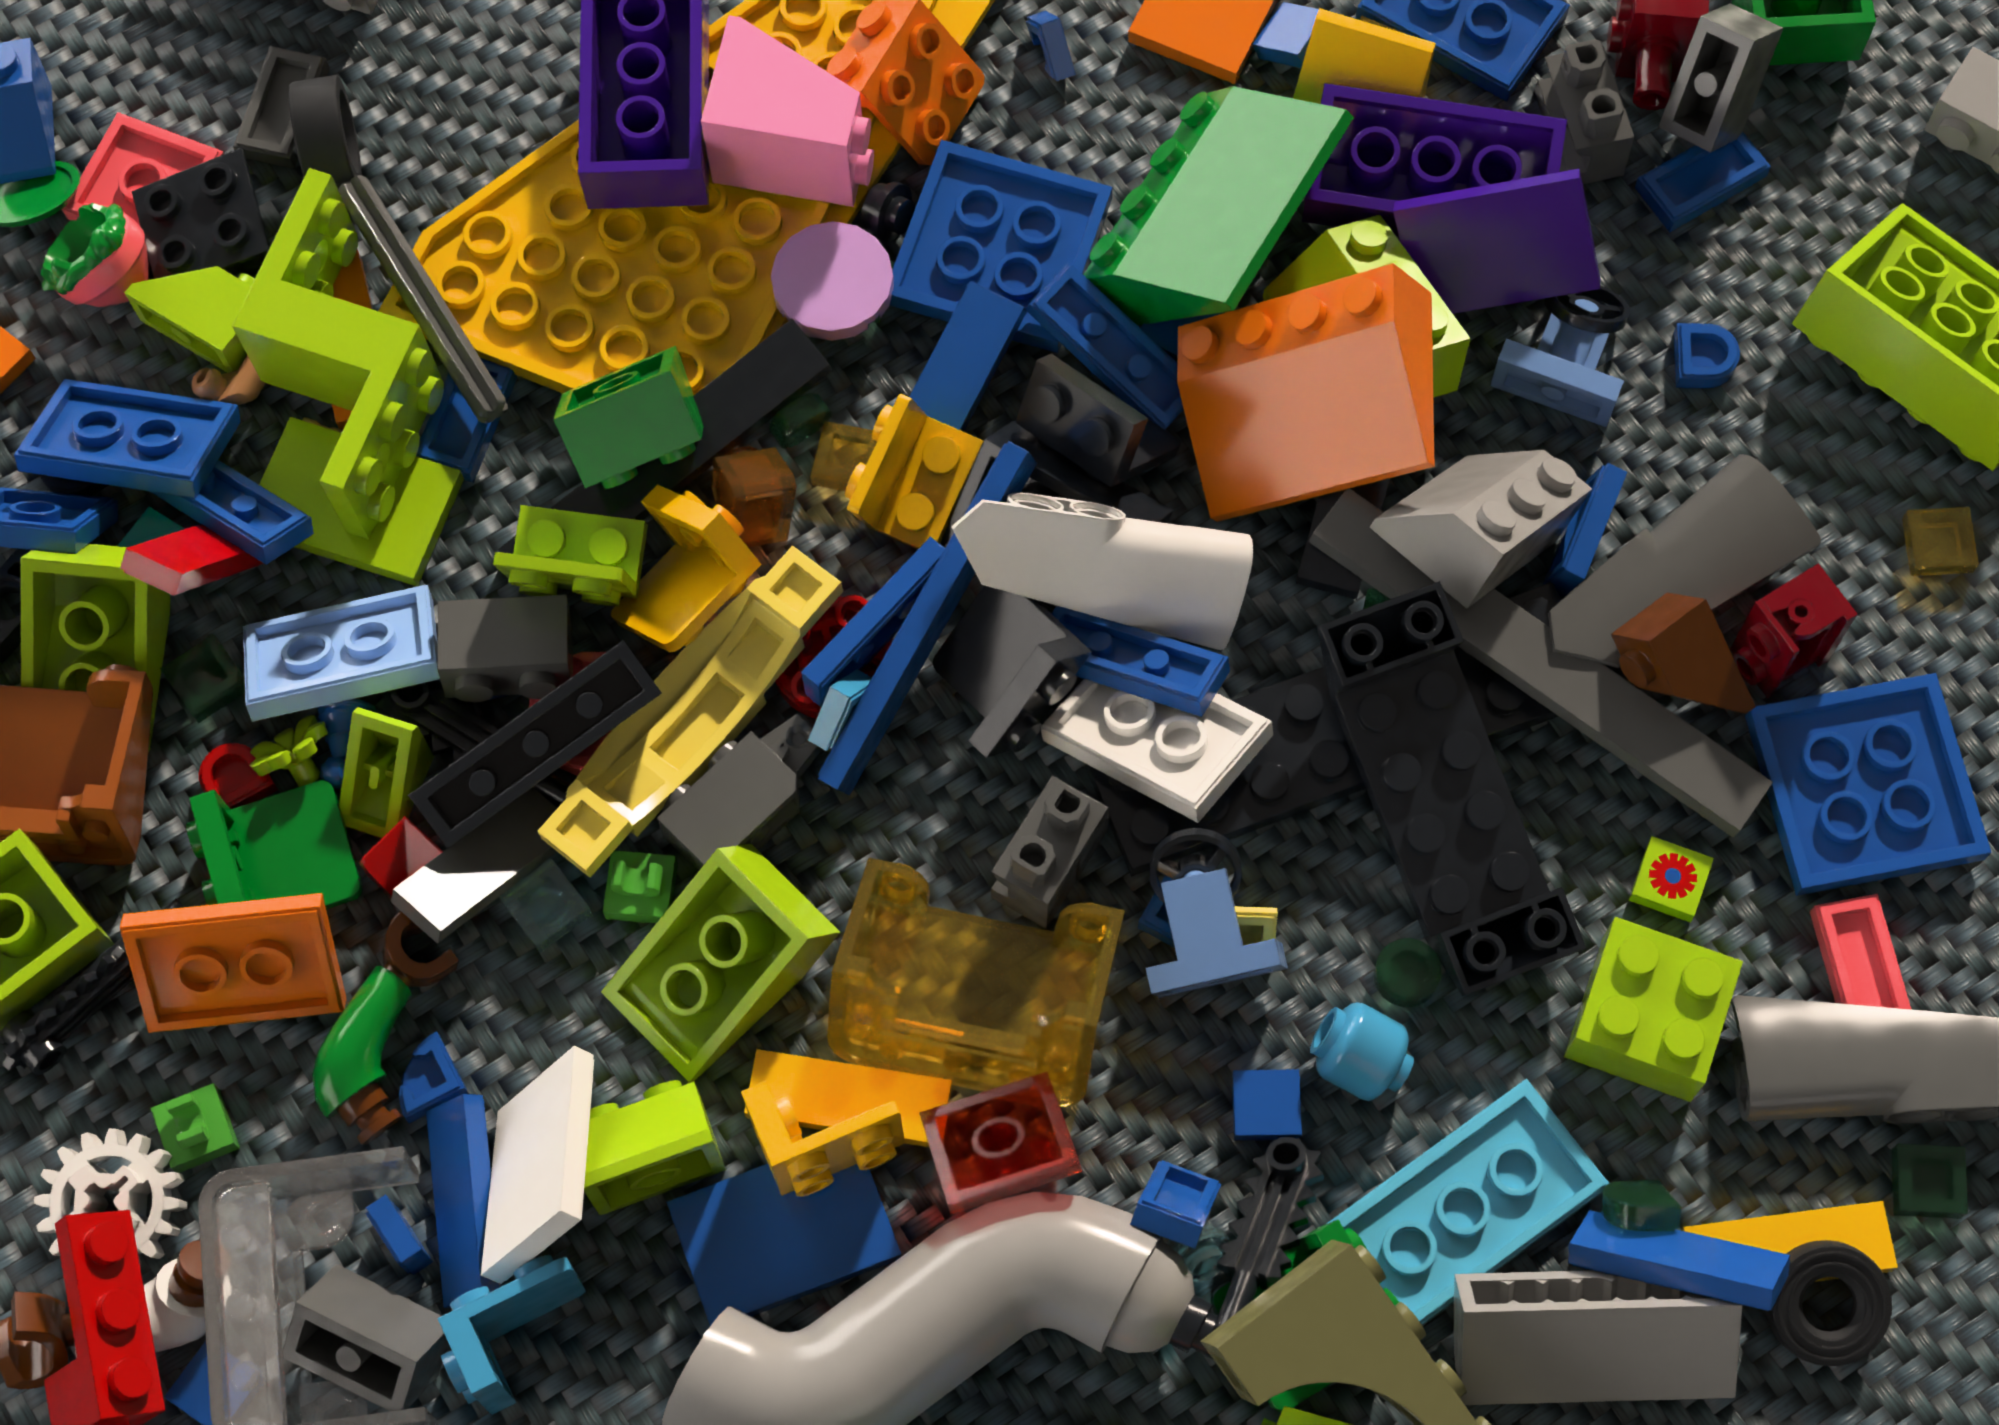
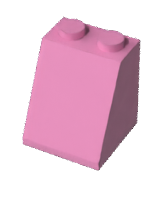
(783, 122)

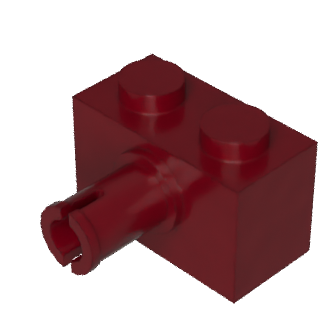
(1652, 44)

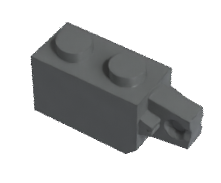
(743, 794)

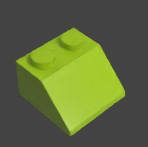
(649, 1147)

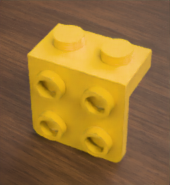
(693, 577)

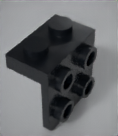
(1091, 424)
(1010, 666)

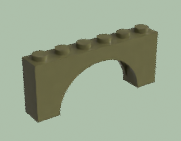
(1337, 1326)

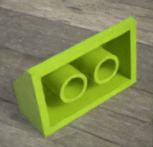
(1364, 247)

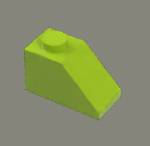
(196, 311)

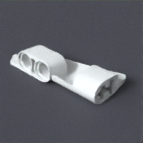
(1111, 566)

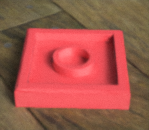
(131, 158)

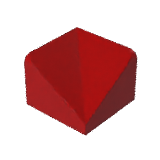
(398, 855)

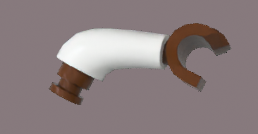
(40, 1331)

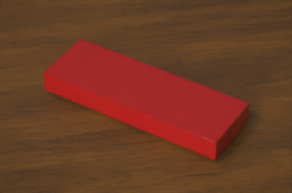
(185, 560)

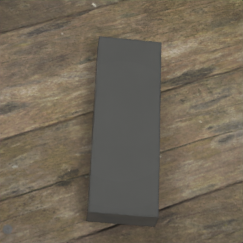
(477, 867)

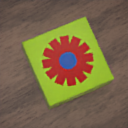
(1671, 879)

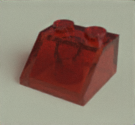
(1000, 1142)

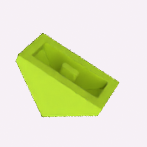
(381, 769)

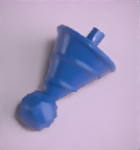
(338, 721)

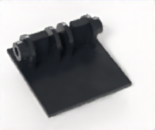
(203, 219)

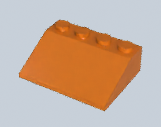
(1310, 391)

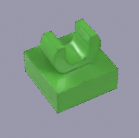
(639, 886)
(195, 1128)

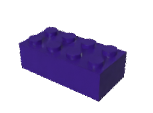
(643, 103)

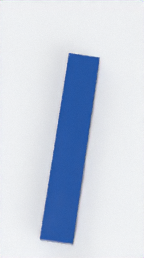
(917, 634)

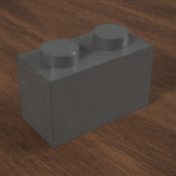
(1720, 77)
(504, 646)
(366, 1339)

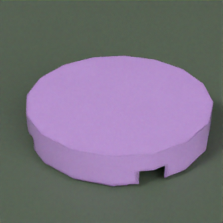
(832, 280)

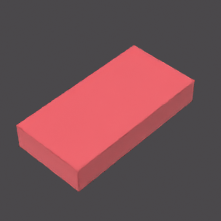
(1859, 953)

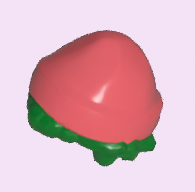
(96, 257)

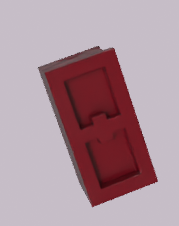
(1792, 630)

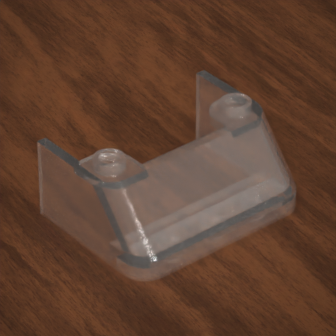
(253, 1274)

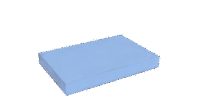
(340, 652)

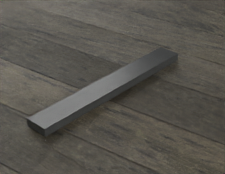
(1571, 687)

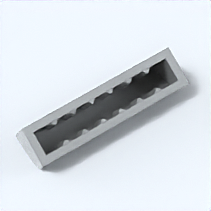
(1590, 1339)

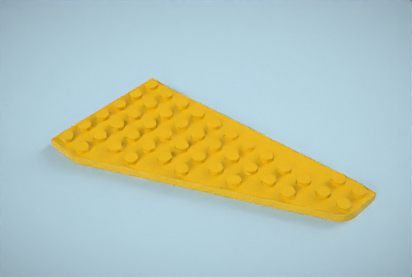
(594, 290)

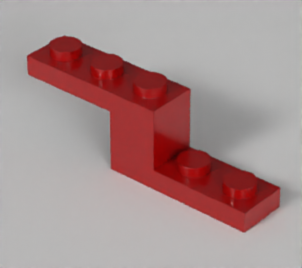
(116, 1361)

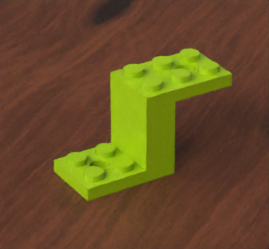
(339, 354)

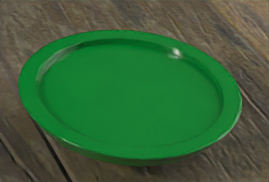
(39, 197)

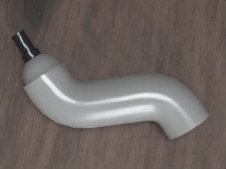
(947, 1315)

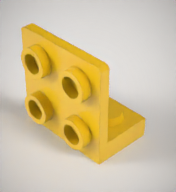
(912, 474)
(810, 1161)

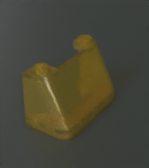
(969, 991)

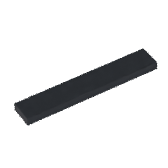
(730, 411)

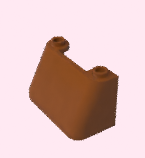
(77, 766)

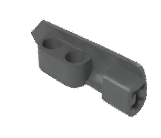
(1708, 548)
(1863, 1062)

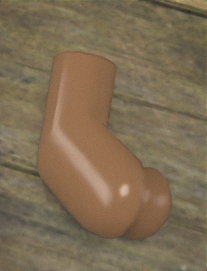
(231, 387)

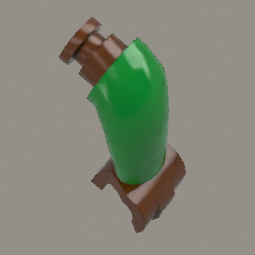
(350, 1058)

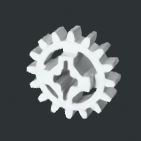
(132, 1183)

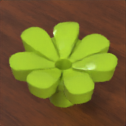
(291, 751)

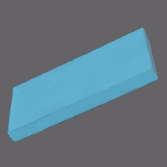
(1474, 1200)

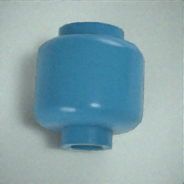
(1362, 1051)

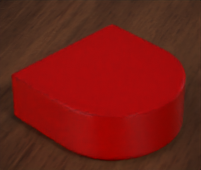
(230, 775)

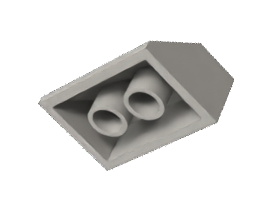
(1484, 519)

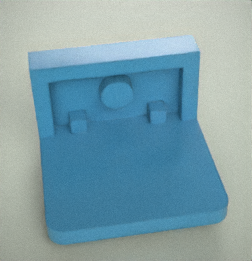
(486, 1315)

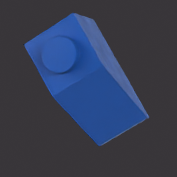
(25, 114)

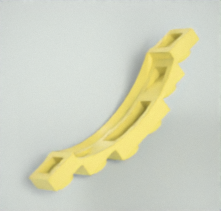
(703, 704)

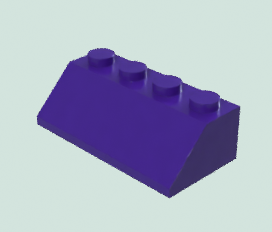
(1422, 148)

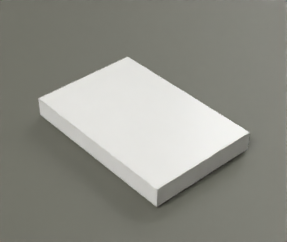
(1157, 748)
(538, 1165)

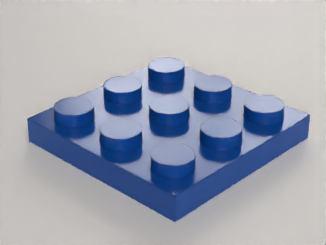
(998, 227)
(1867, 784)

